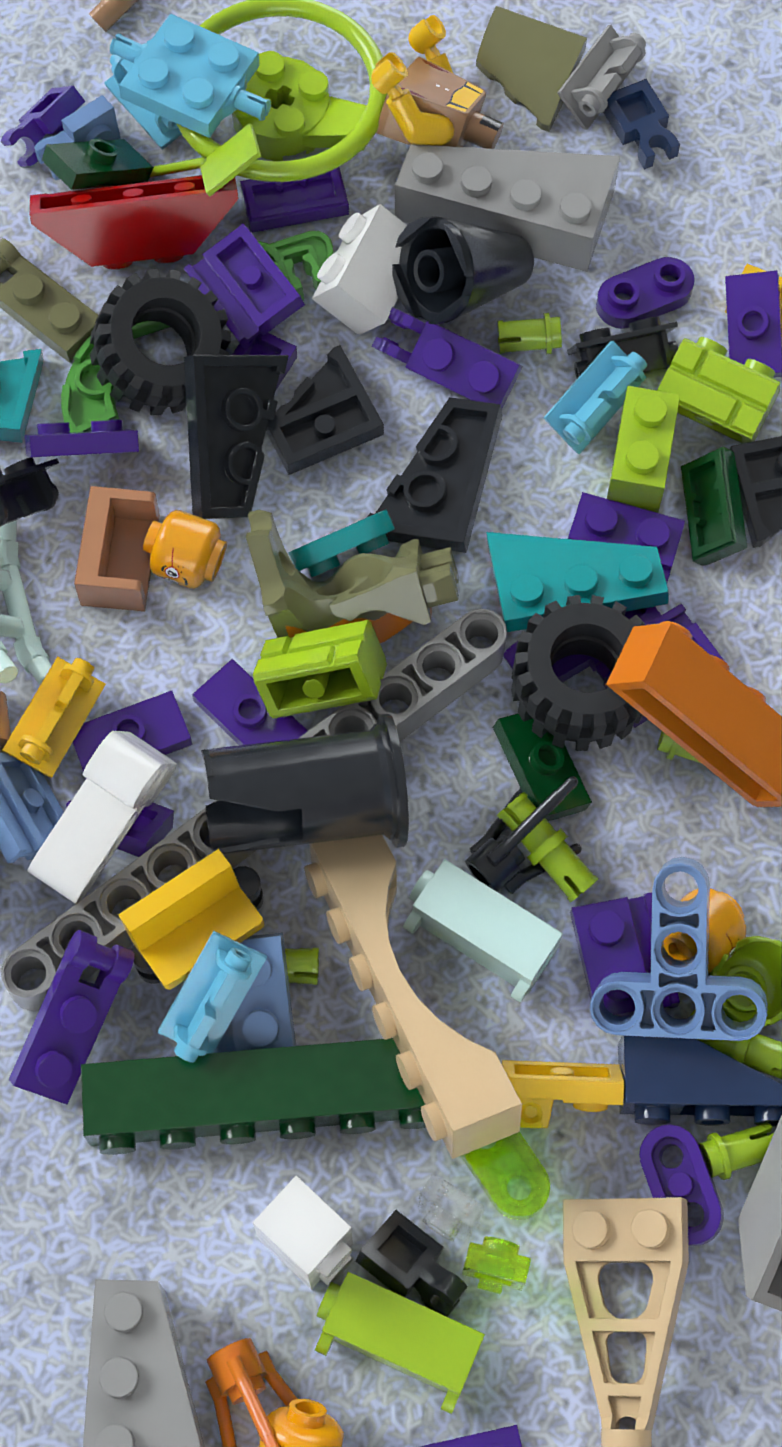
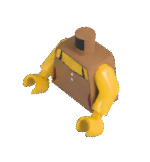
(428, 100)

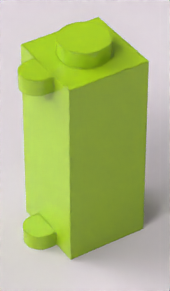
(399, 1335)

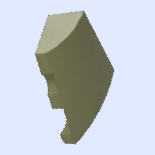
(529, 61)

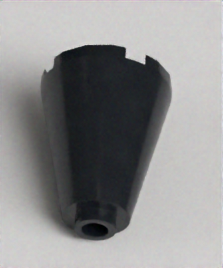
(456, 267)

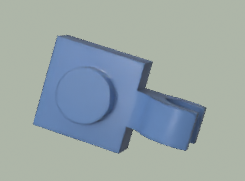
(89, 122)

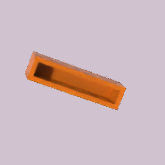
(703, 709)

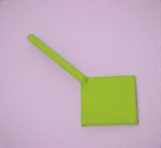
(222, 164)

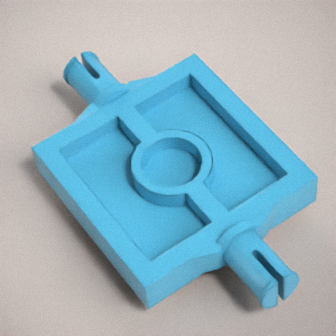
(190, 75)

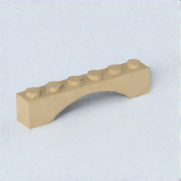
(460, 1081)

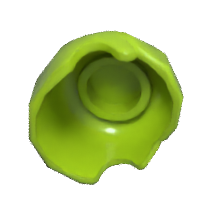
(757, 960)

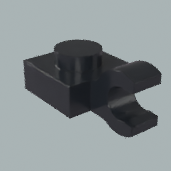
(406, 1259)

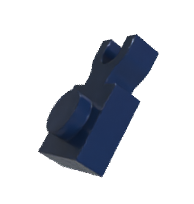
(640, 117)

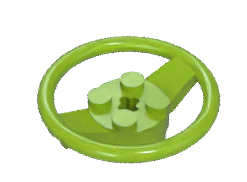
(300, 109)

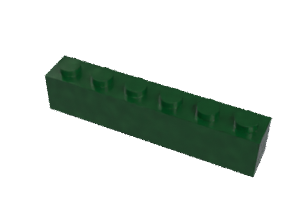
(246, 1094)

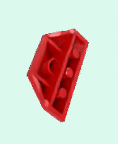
(133, 220)

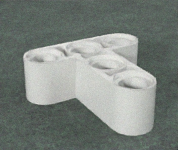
(118, 784)

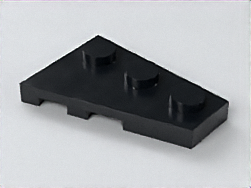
(227, 422)
(446, 478)

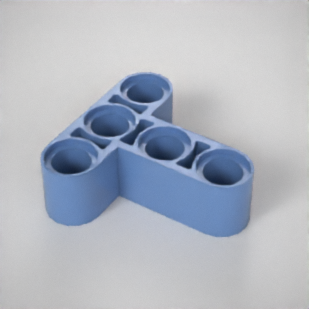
(683, 976)

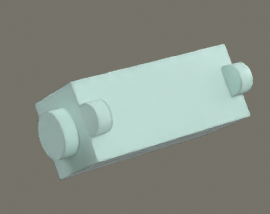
(483, 926)

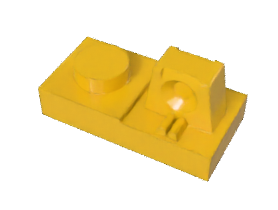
(585, 1085)

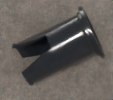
(308, 790)

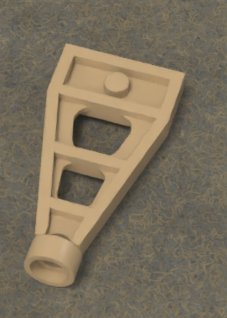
(626, 1232)

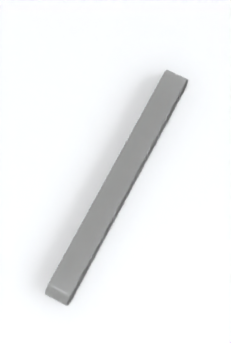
(186, 844)

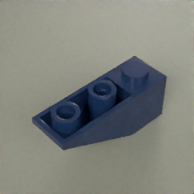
(692, 1079)

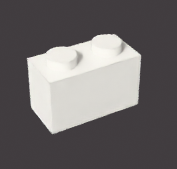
(358, 277)
(305, 1234)

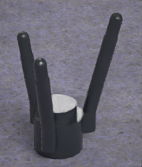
(498, 860)

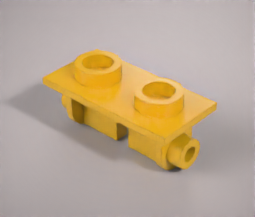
(55, 715)

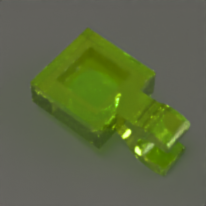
(496, 1265)

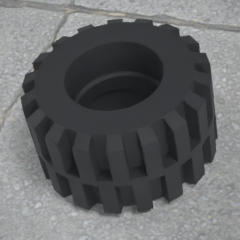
(162, 301)
(556, 708)

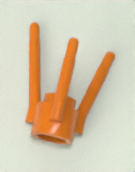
(240, 1374)

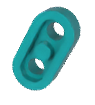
(322, 553)

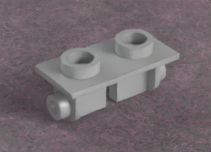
(601, 74)

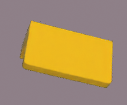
(182, 914)

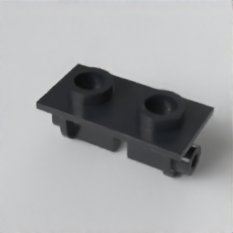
(645, 338)
(26, 490)

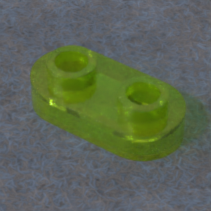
(504, 1162)

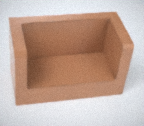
(111, 556)

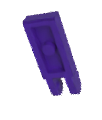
(452, 361)

